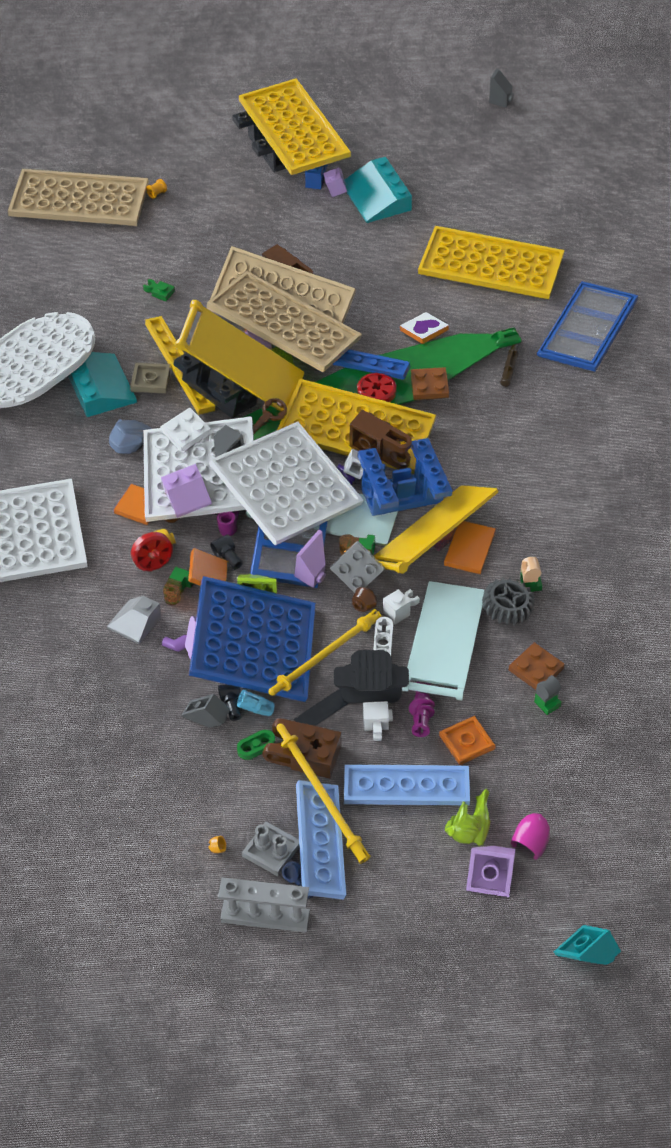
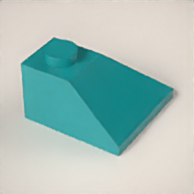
(590, 945)

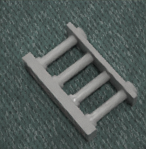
(264, 904)

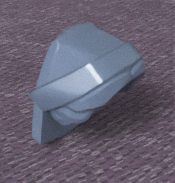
(127, 436)

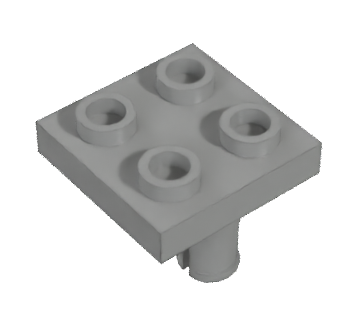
(357, 567)
(271, 848)

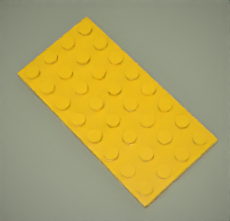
(294, 126)
(491, 262)
(329, 411)

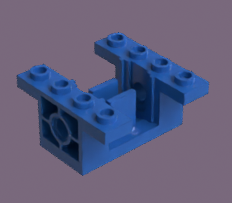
(404, 490)

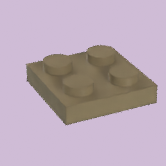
(150, 378)

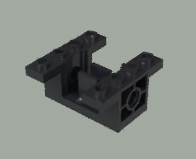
(259, 142)
(214, 386)

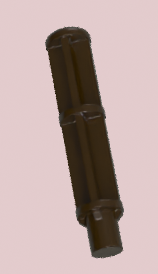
(509, 366)

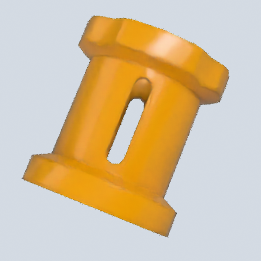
(156, 188)

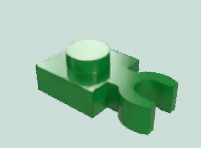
(161, 290)

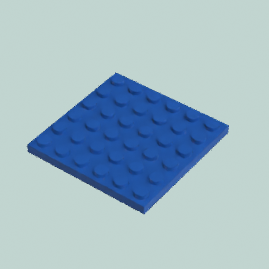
(251, 637)

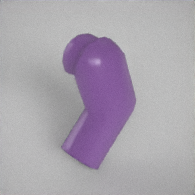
(176, 645)

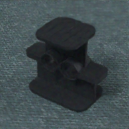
(371, 678)

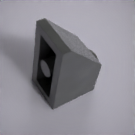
(500, 89)
(227, 440)
(206, 711)

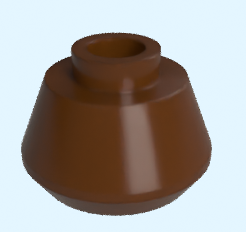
(364, 599)

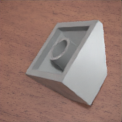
(136, 619)

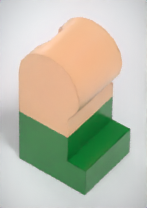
(531, 574)

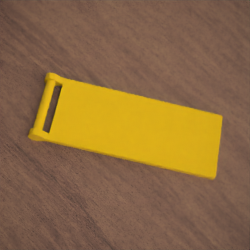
(239, 356)
(433, 527)

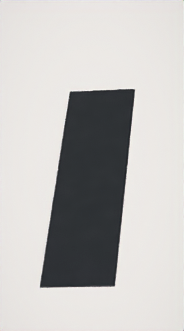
(322, 709)

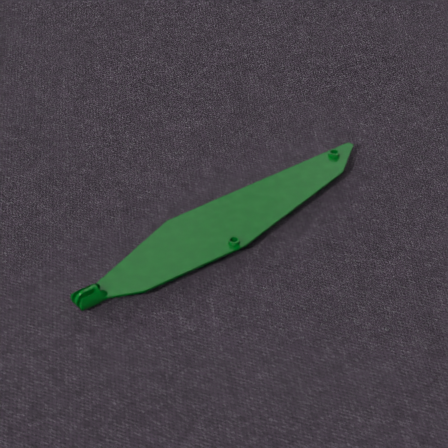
(452, 352)

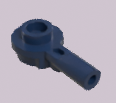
(292, 873)

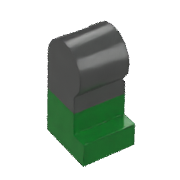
(547, 695)

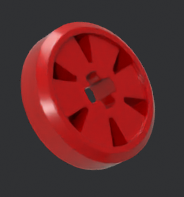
(385, 386)
(158, 557)

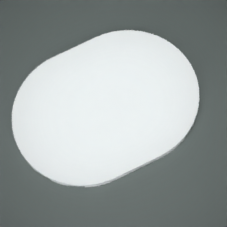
(42, 355)

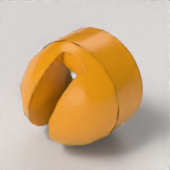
(217, 844)

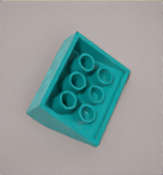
(378, 191)
(101, 384)

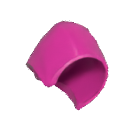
(533, 833)

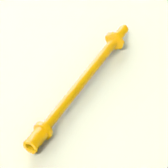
(363, 624)
(353, 841)

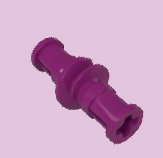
(422, 710)

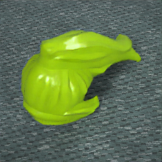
(471, 828)

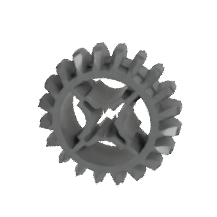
(503, 601)

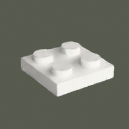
(186, 429)

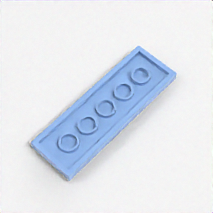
(406, 785)
(320, 843)

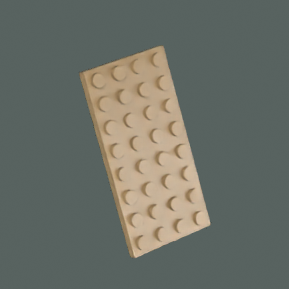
(78, 197)
(321, 293)
(284, 321)

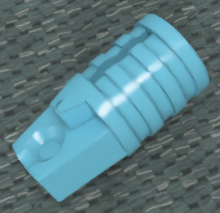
(255, 703)

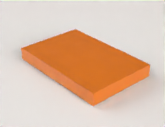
(470, 547)

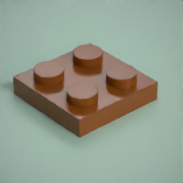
(429, 383)
(535, 665)

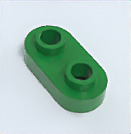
(254, 744)

